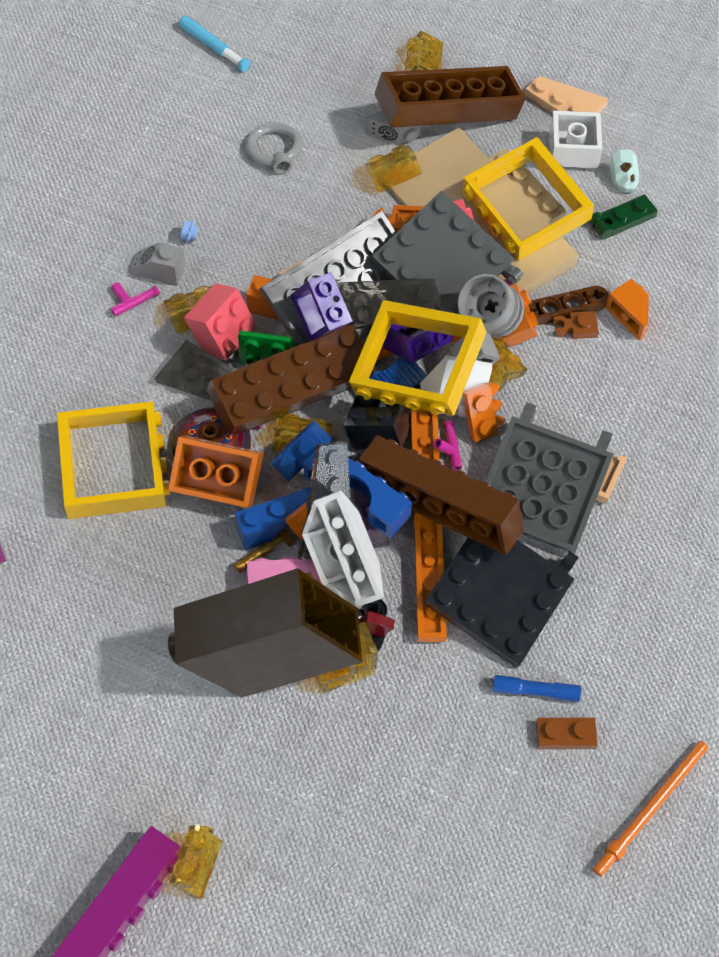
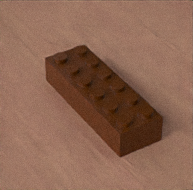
(449, 96)
(286, 381)
(447, 495)

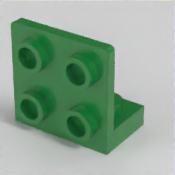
(259, 346)

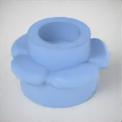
(189, 231)

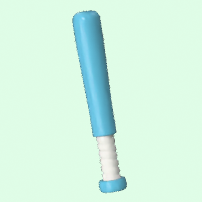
(204, 36)

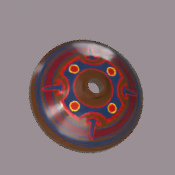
(207, 420)

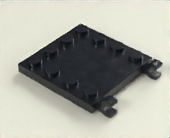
(501, 596)

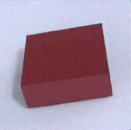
(377, 623)

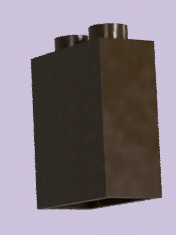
(266, 634)

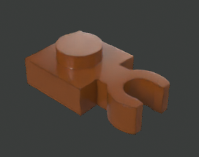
(579, 324)

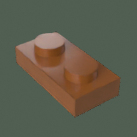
(566, 733)

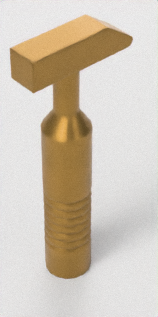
(263, 550)

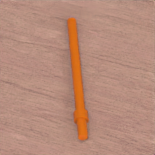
(617, 848)

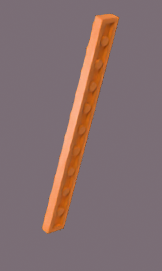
(427, 536)

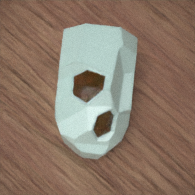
(624, 170)

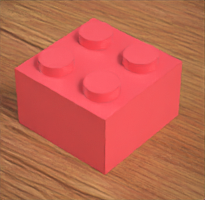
(219, 319)

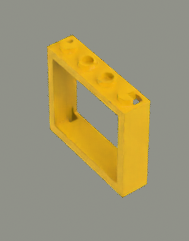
(556, 176)
(426, 319)
(119, 501)

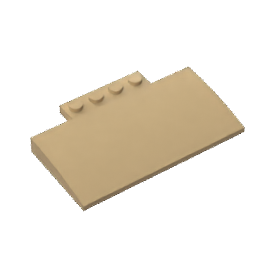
(516, 197)

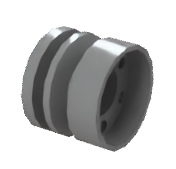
(493, 302)

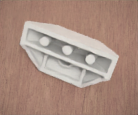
(343, 550)

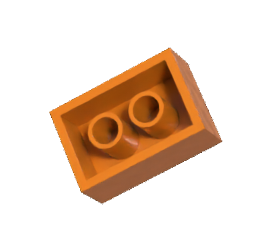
(216, 471)

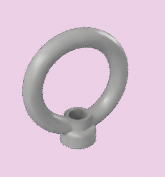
(279, 161)

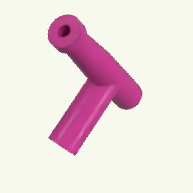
(128, 303)
(451, 446)

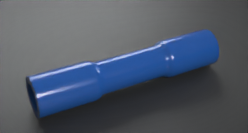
(554, 690)

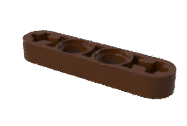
(559, 302)

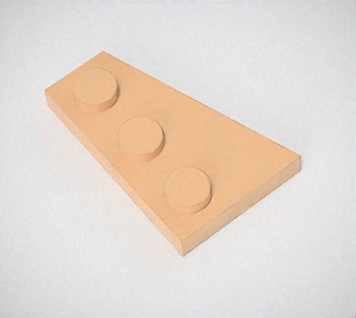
(562, 97)

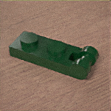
(623, 217)

